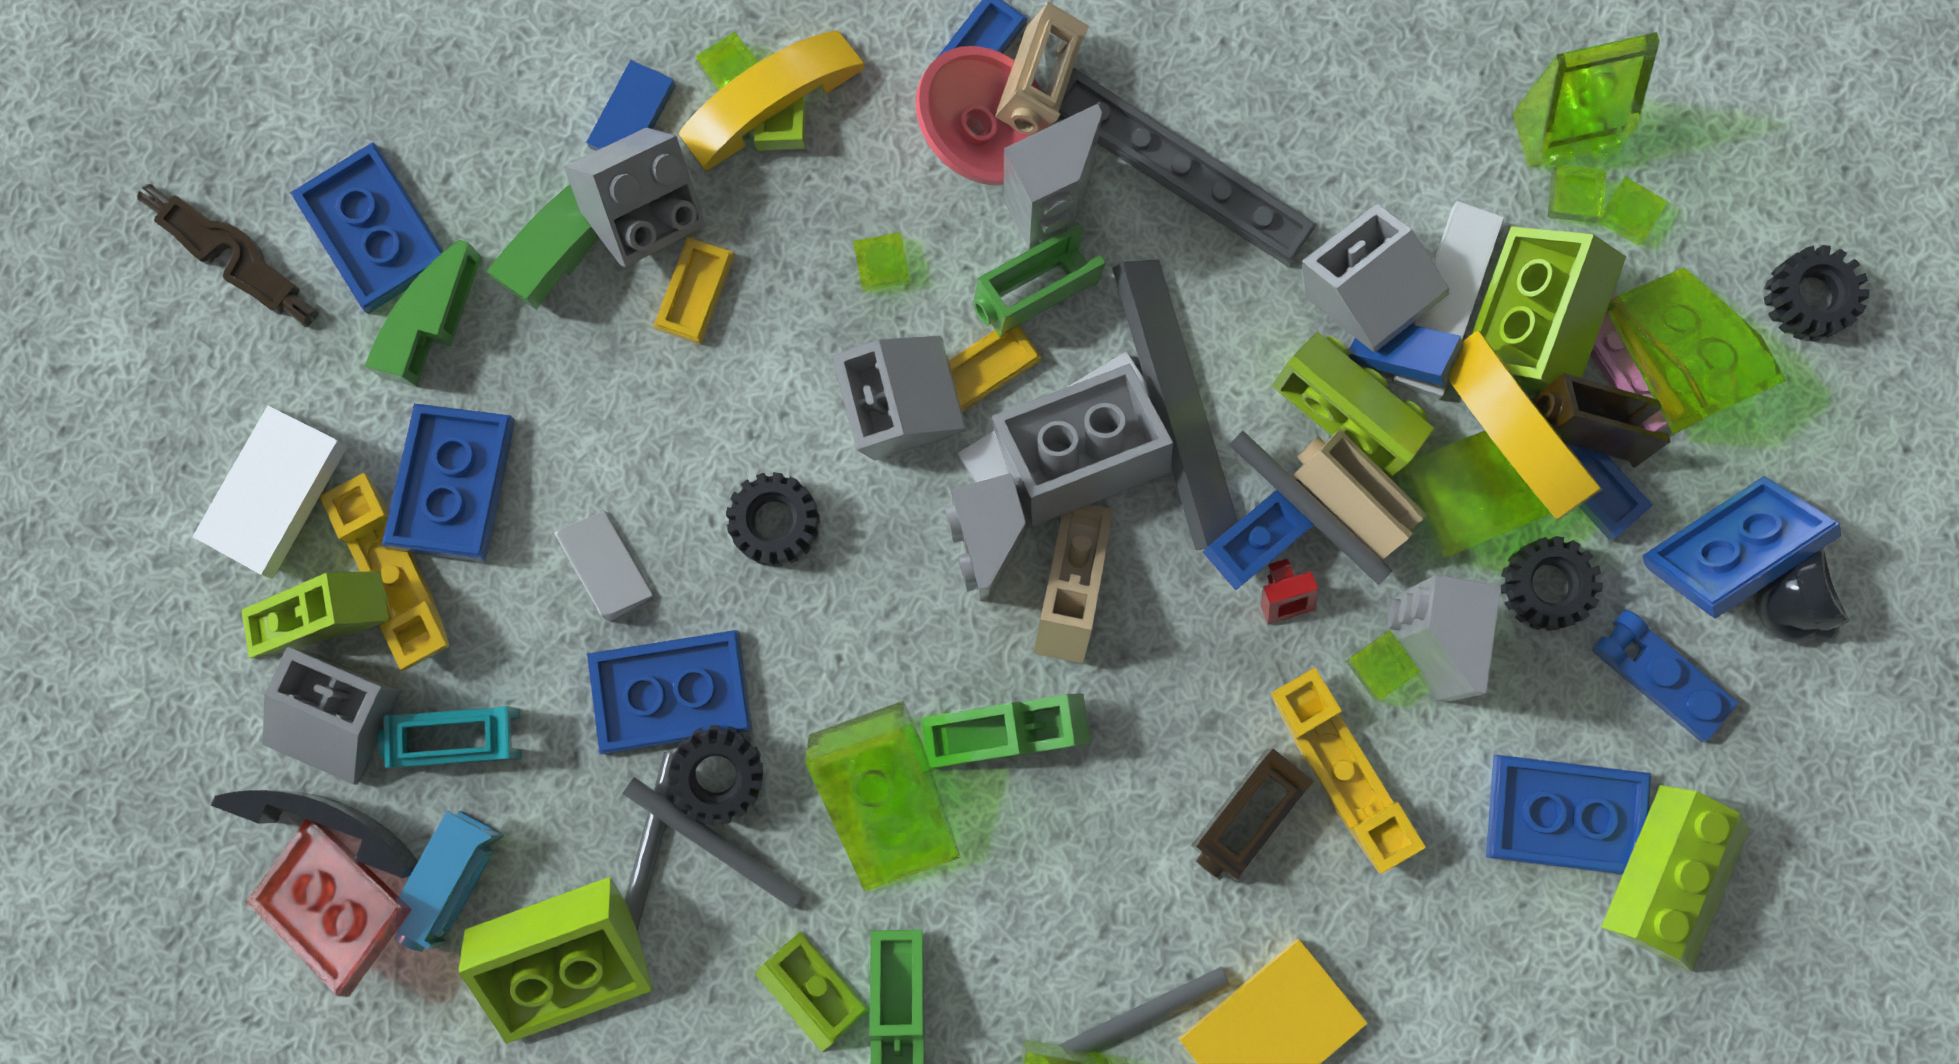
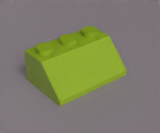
(1548, 302)
(1356, 400)
(1677, 875)
(555, 960)

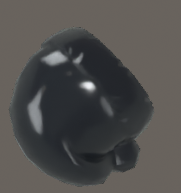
(1802, 603)

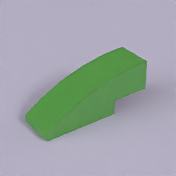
(544, 250)
(424, 315)
(1006, 730)
(897, 997)

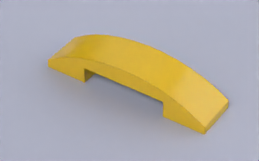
(766, 90)
(1520, 428)
(414, 621)
(1345, 772)

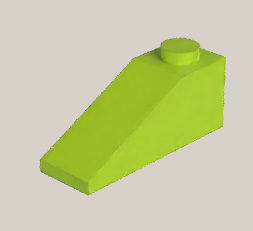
(315, 612)

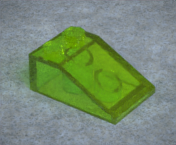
(1586, 101)
(1692, 348)
(1471, 494)
(881, 795)

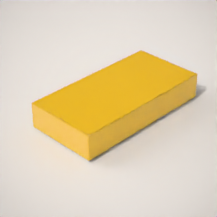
(694, 290)
(991, 365)

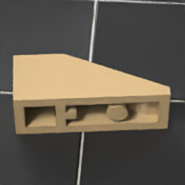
(1074, 583)

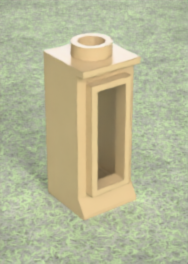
(1023, 105)
(1358, 493)

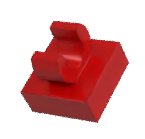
(1287, 594)

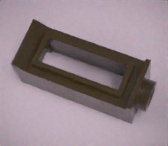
(1601, 418)
(1215, 856)

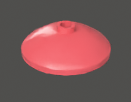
(963, 93)

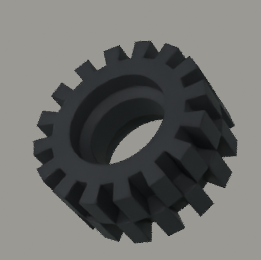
(1839, 278)
(752, 498)
(1577, 570)
(708, 804)

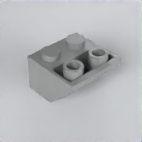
(636, 194)
(1373, 278)
(898, 394)
(991, 527)
(325, 713)

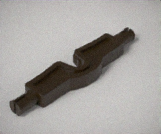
(247, 265)

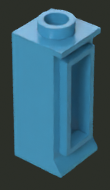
(444, 879)

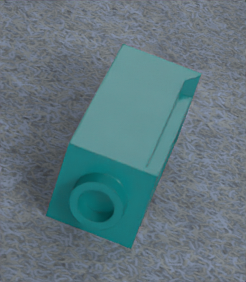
(393, 738)

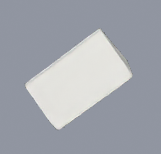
(603, 565)

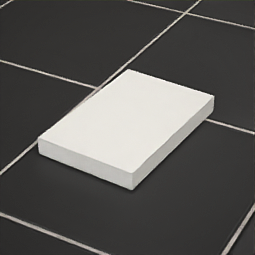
(270, 492)

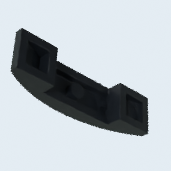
(378, 844)

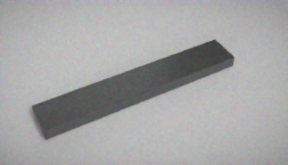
(1190, 171)
(1176, 399)

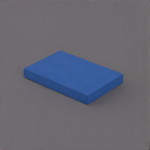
(368, 226)
(449, 482)
(1741, 546)
(668, 690)
(1565, 813)

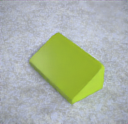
(811, 991)

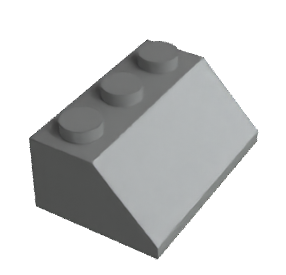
(1050, 175)
(1083, 444)
(1448, 633)

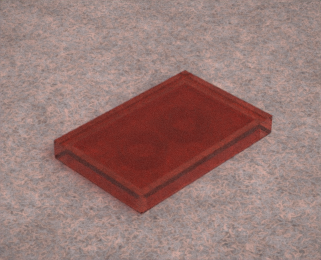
(328, 907)

